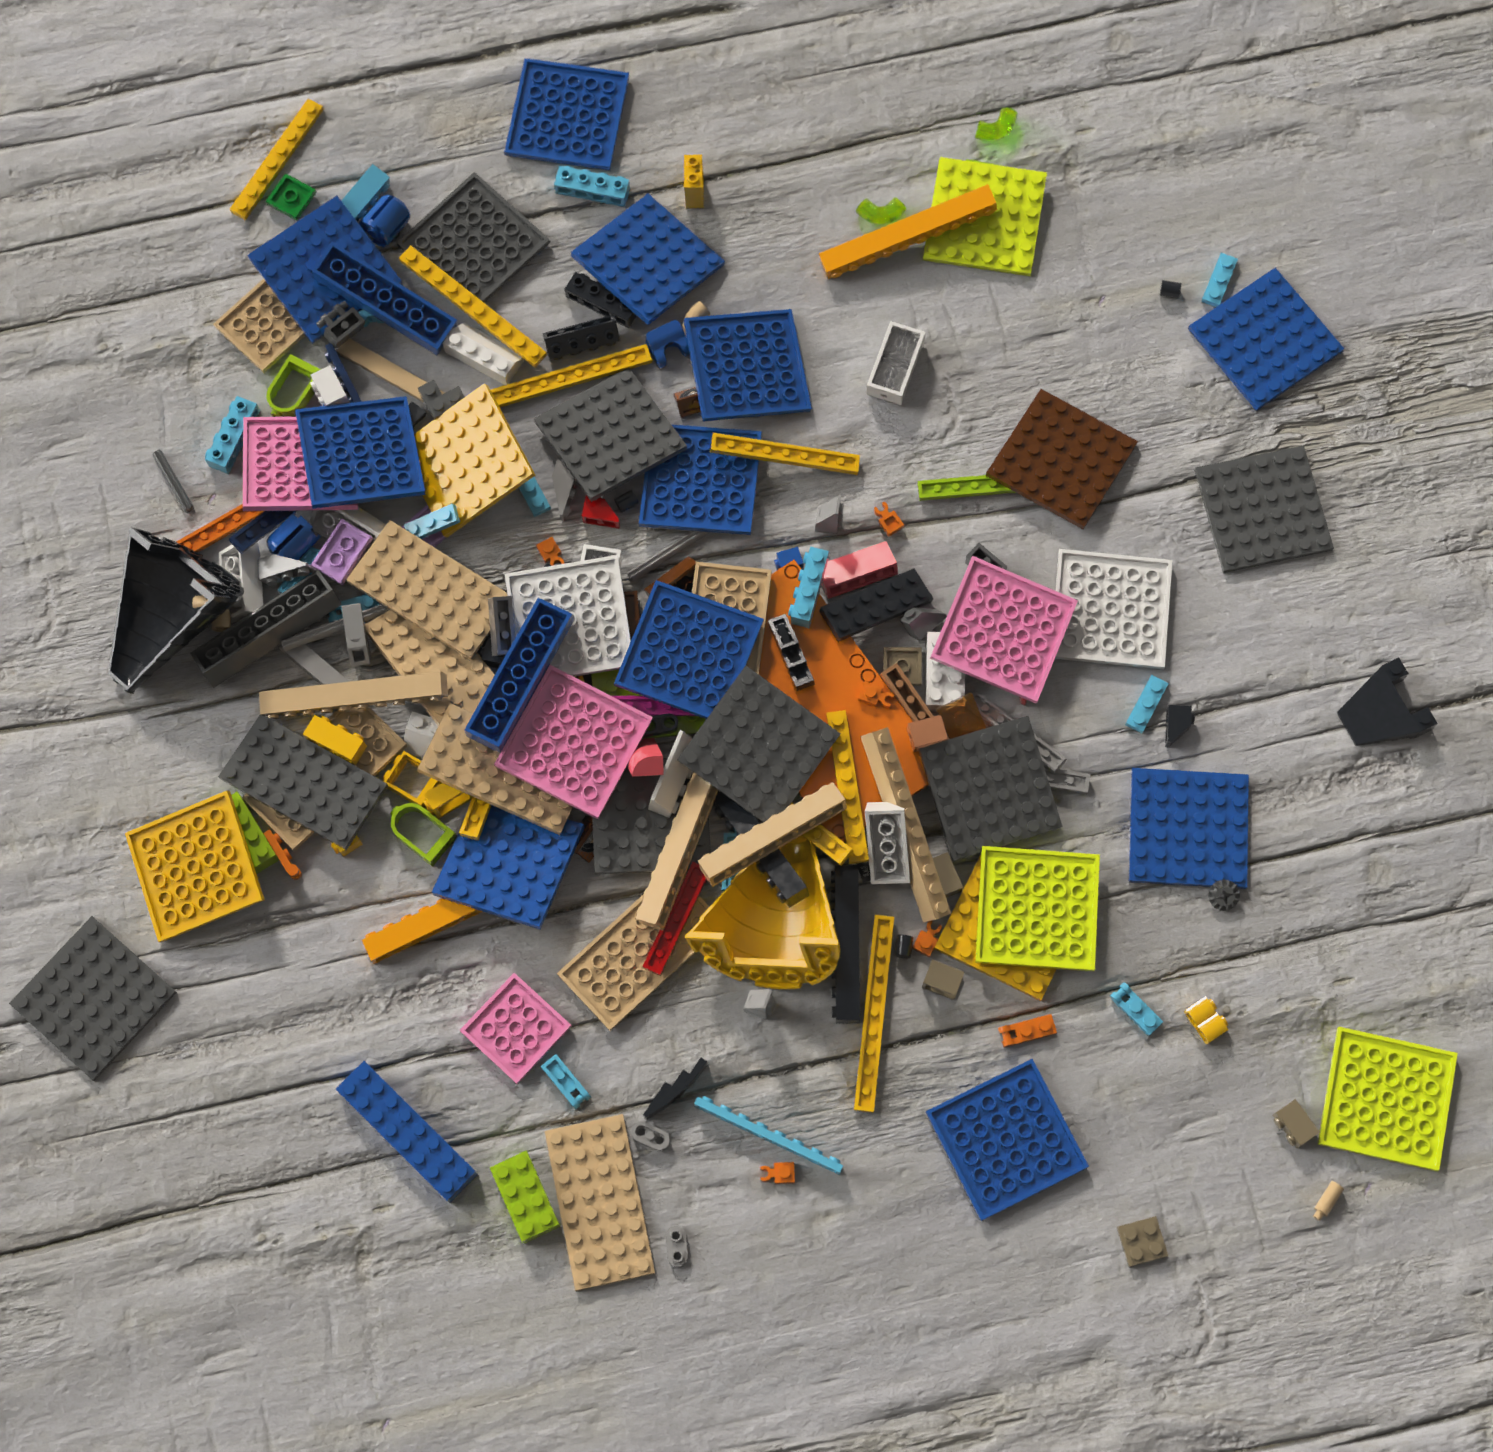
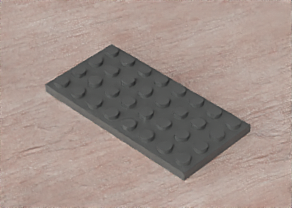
(303, 781)

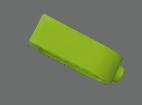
(290, 364)
(438, 848)

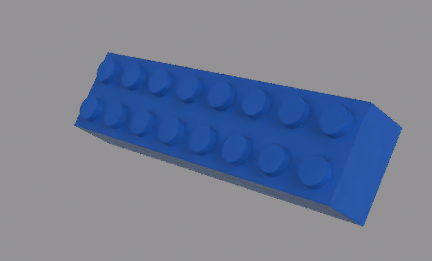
(383, 298)
(519, 675)
(407, 1132)

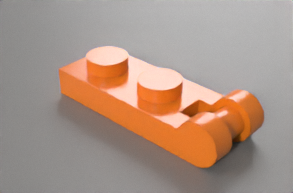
(283, 855)
(1028, 1030)

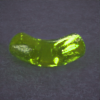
(998, 129)
(880, 214)

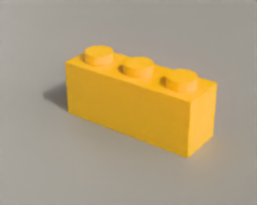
(335, 739)

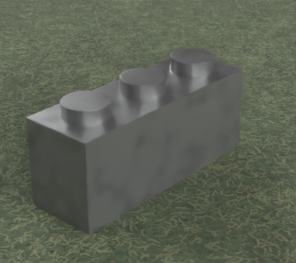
(501, 624)

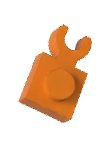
(889, 521)
(550, 551)
(872, 694)
(926, 941)
(782, 1172)

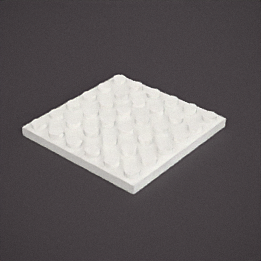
(594, 597)
(1118, 608)

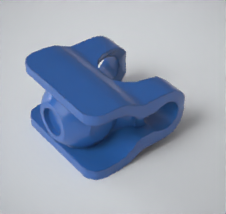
(664, 337)

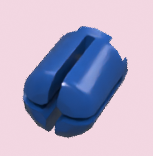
(385, 220)
(292, 538)

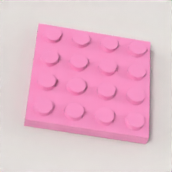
(515, 1028)

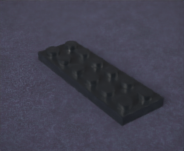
(875, 604)

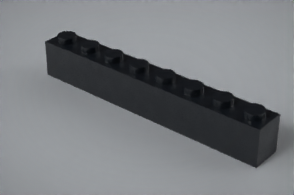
(774, 866)
(847, 931)

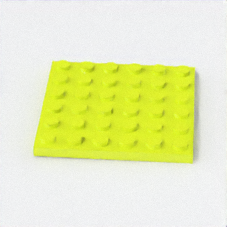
(995, 241)
(1037, 908)
(1387, 1099)

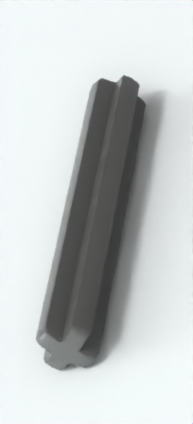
(173, 481)

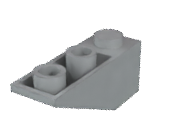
(564, 488)
(830, 516)
(277, 569)
(356, 635)
(760, 1003)

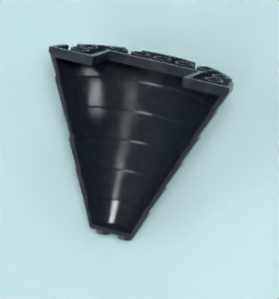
(157, 606)

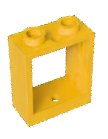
(693, 181)
(391, 776)
(444, 799)

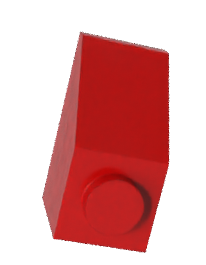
(599, 513)

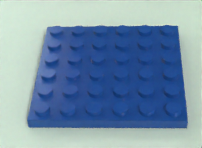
(567, 114)
(291, 255)
(647, 258)
(1266, 339)
(747, 365)
(359, 452)
(701, 487)
(687, 650)
(1188, 827)
(510, 868)
(1006, 1139)

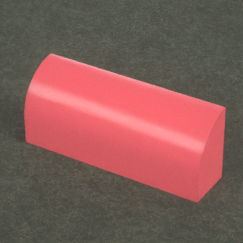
(859, 569)
(646, 759)

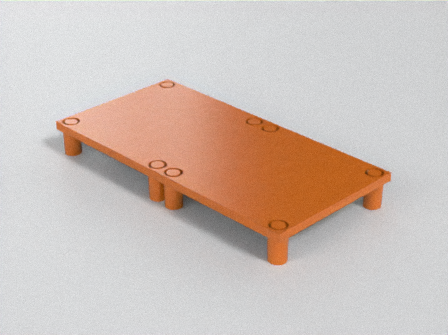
(838, 676)

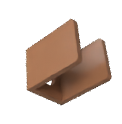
(926, 732)

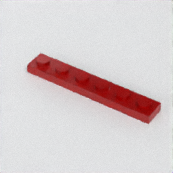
(681, 910)

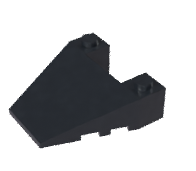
(1378, 711)

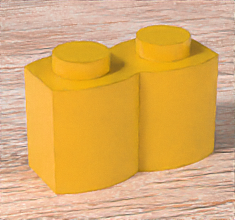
(1206, 1020)

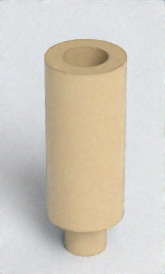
(1328, 1200)

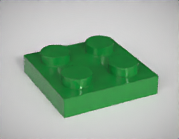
(291, 196)

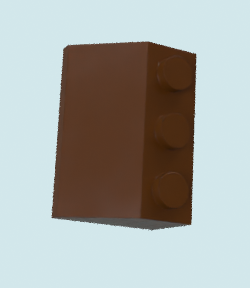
(679, 576)

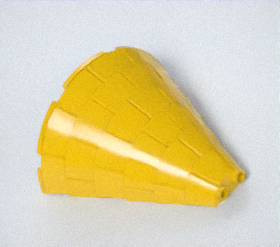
(766, 941)

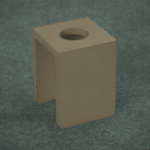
(943, 979)

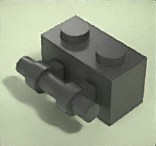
(344, 327)

